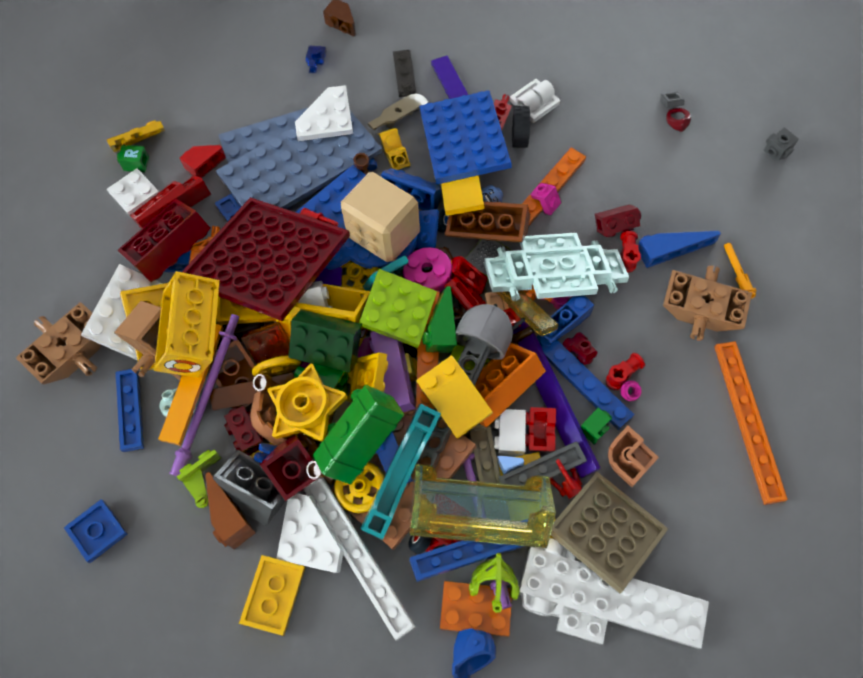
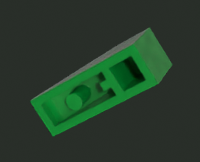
(440, 331)

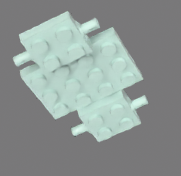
(555, 267)

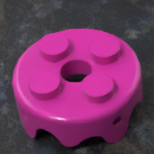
(429, 257)

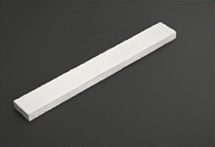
(361, 561)

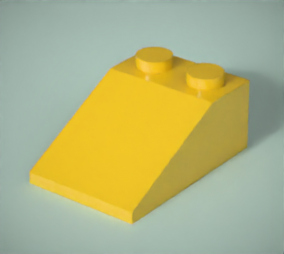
(454, 396)

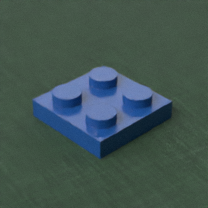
(95, 531)

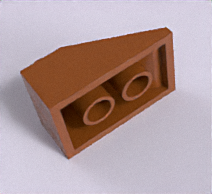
(235, 367)
(226, 518)

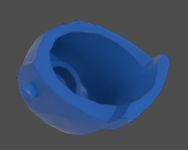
(472, 652)

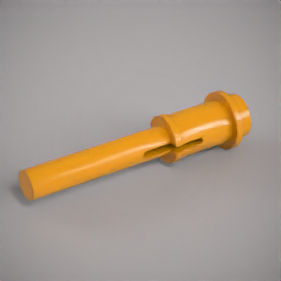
(742, 278)

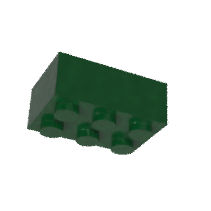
(324, 340)

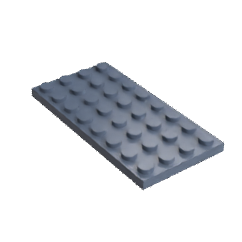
(291, 169)

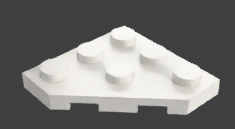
(326, 116)
(308, 536)

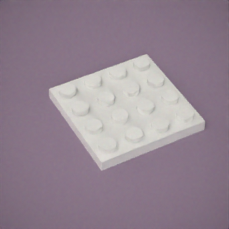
(110, 311)

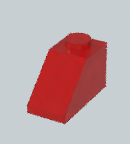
(202, 159)

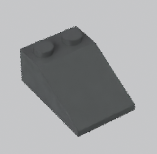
(249, 487)

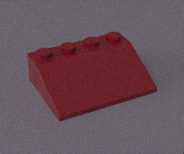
(164, 239)

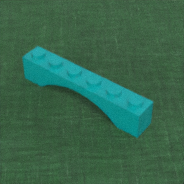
(399, 471)

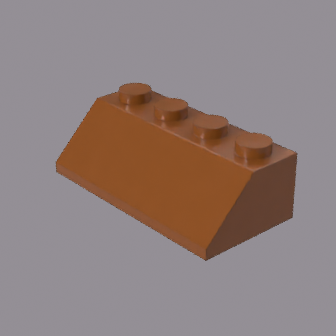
(495, 222)

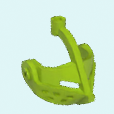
(499, 572)

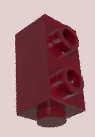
(618, 220)
(240, 426)

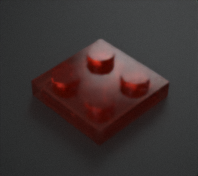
(267, 342)

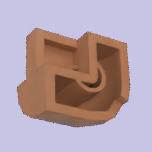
(264, 415)
(630, 456)

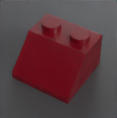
(287, 467)

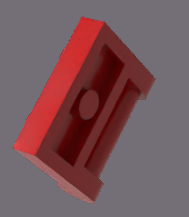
(464, 294)

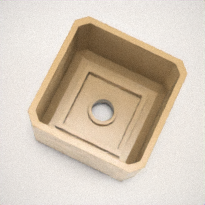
(380, 217)

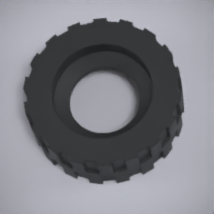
(521, 126)

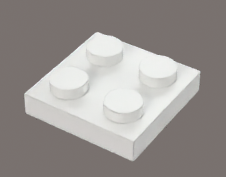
(132, 191)

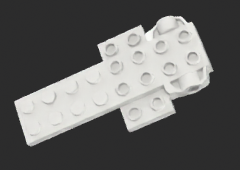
(564, 587)

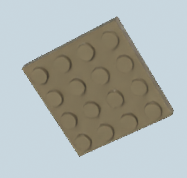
(608, 532)

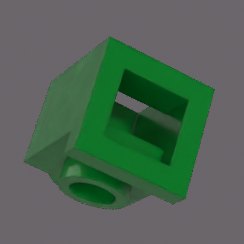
(596, 425)

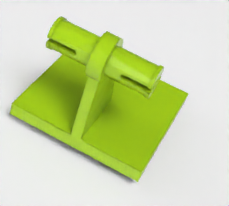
(193, 478)

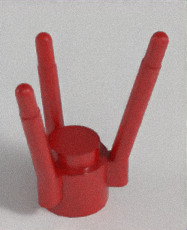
(571, 485)

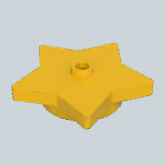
(304, 405)

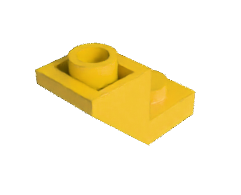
(393, 149)

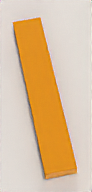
(184, 403)

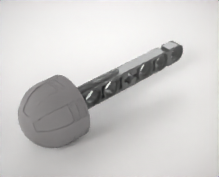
(485, 334)

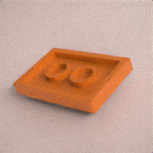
(465, 611)

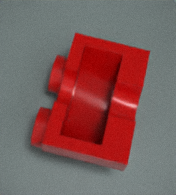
(541, 429)

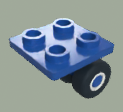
(430, 223)

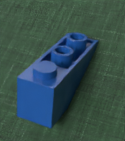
(570, 316)

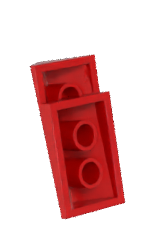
(189, 193)

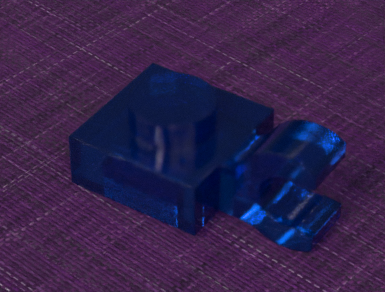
(315, 56)

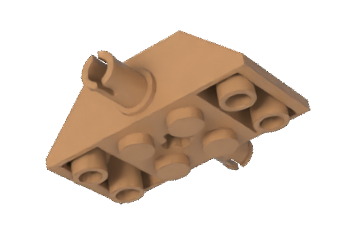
(706, 302)
(141, 332)
(60, 347)

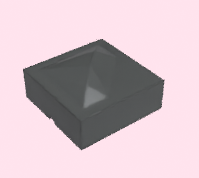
(672, 99)

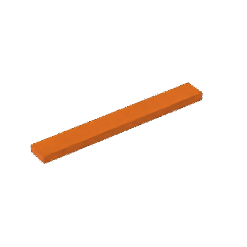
(750, 423)

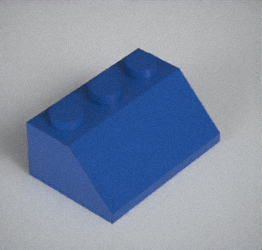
(425, 192)

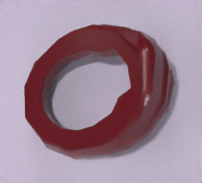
(679, 125)

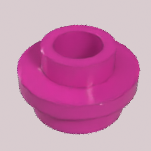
(636, 390)

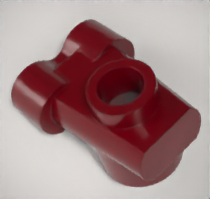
(582, 347)

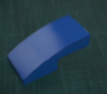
(227, 207)

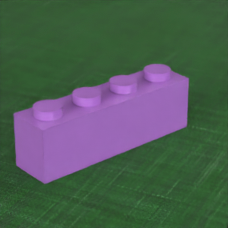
(397, 375)

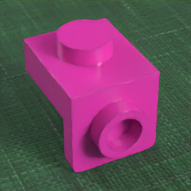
(548, 197)

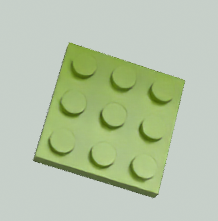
(397, 308)

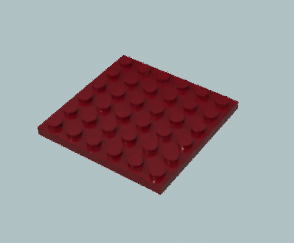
(268, 257)

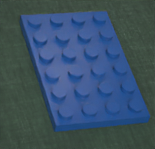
(464, 137)

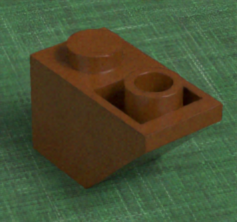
(339, 16)

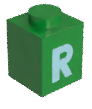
(133, 157)

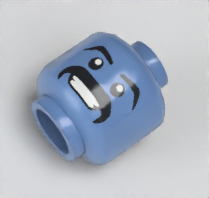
(492, 194)

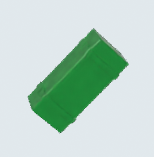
(357, 434)

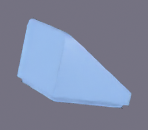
(509, 464)

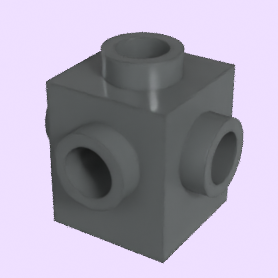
(777, 147)

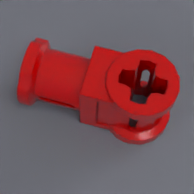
(630, 252)
(622, 372)

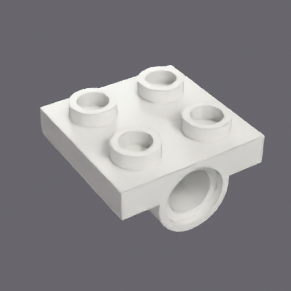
(538, 97)

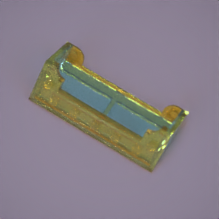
(482, 509)

